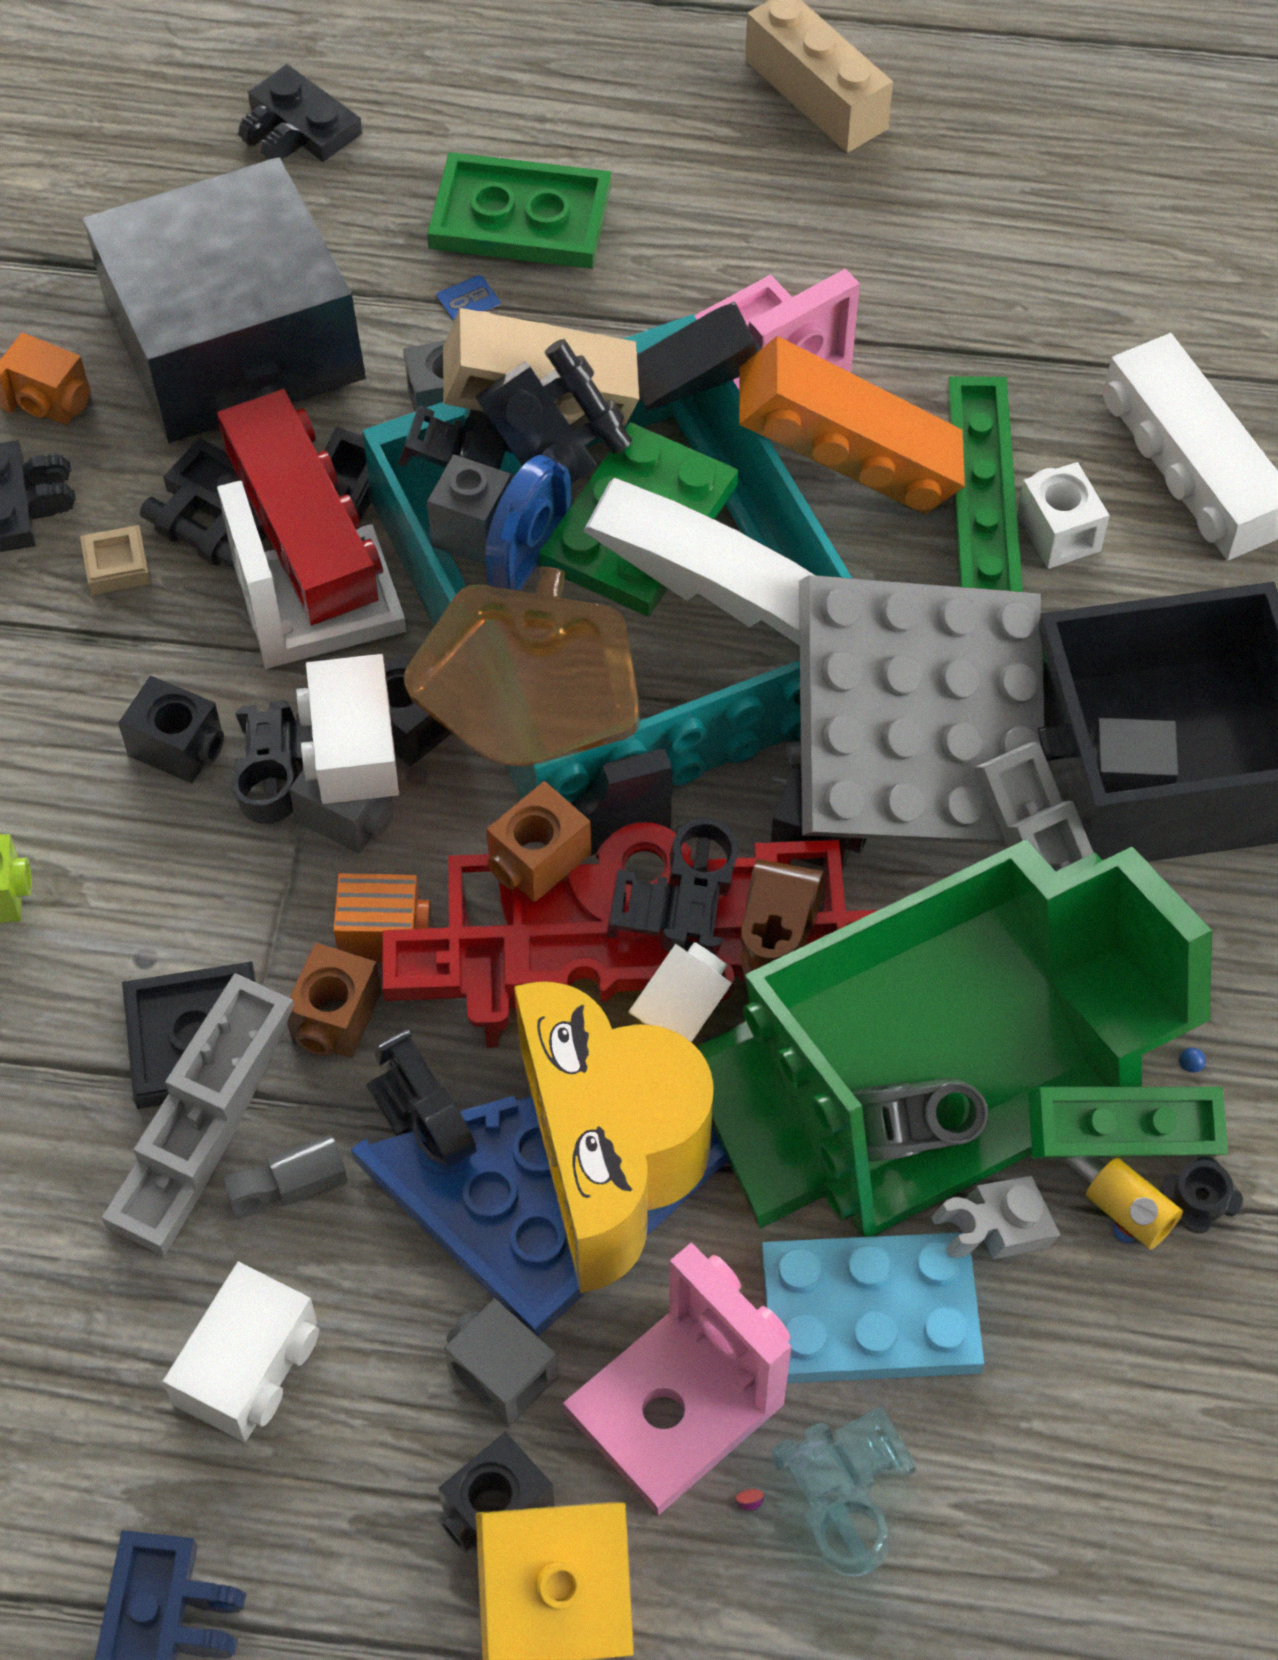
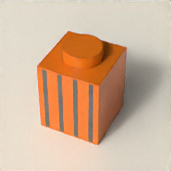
(373, 904)

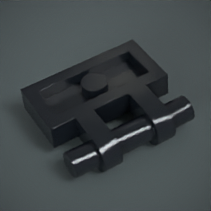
(533, 424)
(194, 487)

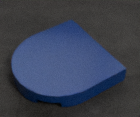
(525, 520)

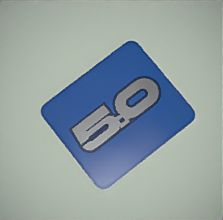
(469, 294)

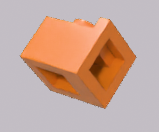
(43, 380)

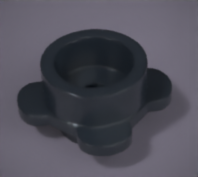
(1210, 1177)

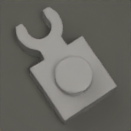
(1003, 1215)

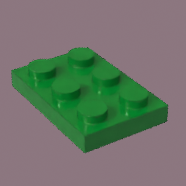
(519, 210)
(654, 466)

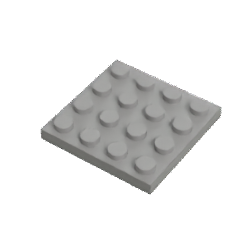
(907, 699)

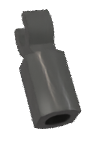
(287, 1177)

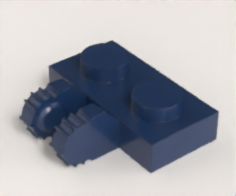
(150, 1601)

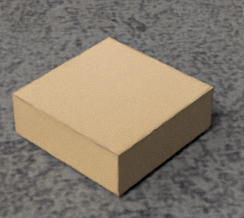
(115, 560)

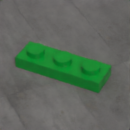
(1127, 1122)

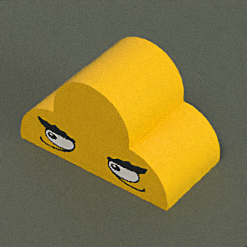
(617, 1120)

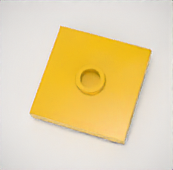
(555, 1583)

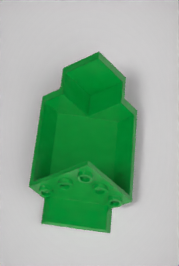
(976, 979)

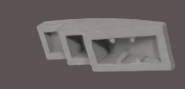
(1031, 807)
(200, 1114)

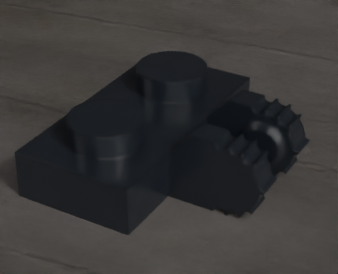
(296, 114)
(46, 496)

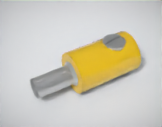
(1128, 1199)

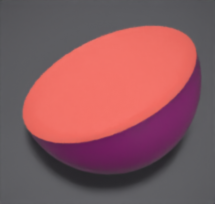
(750, 1499)

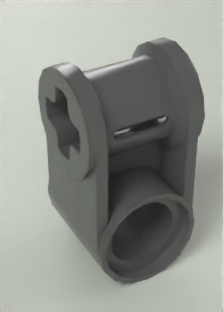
(913, 1119)

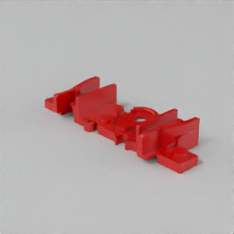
(566, 930)

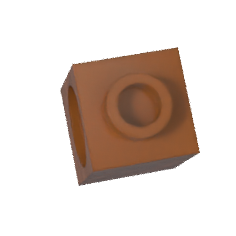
(538, 818)
(329, 977)

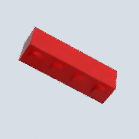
(299, 506)

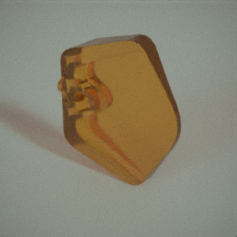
(527, 673)

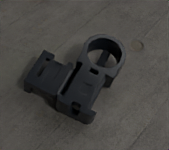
(475, 441)
(280, 739)
(690, 898)
(414, 1099)

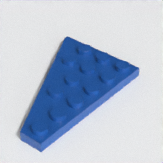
(498, 1207)

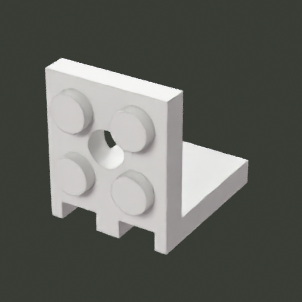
(273, 606)

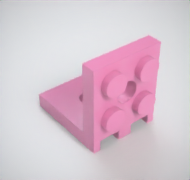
(815, 319)
(706, 1354)

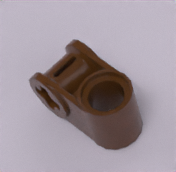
(778, 912)

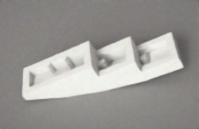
(699, 556)

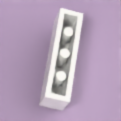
(1196, 444)

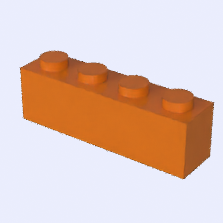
(850, 426)

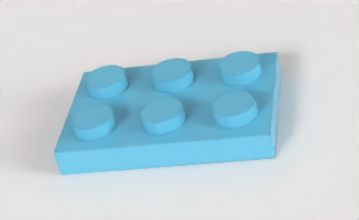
(874, 1307)

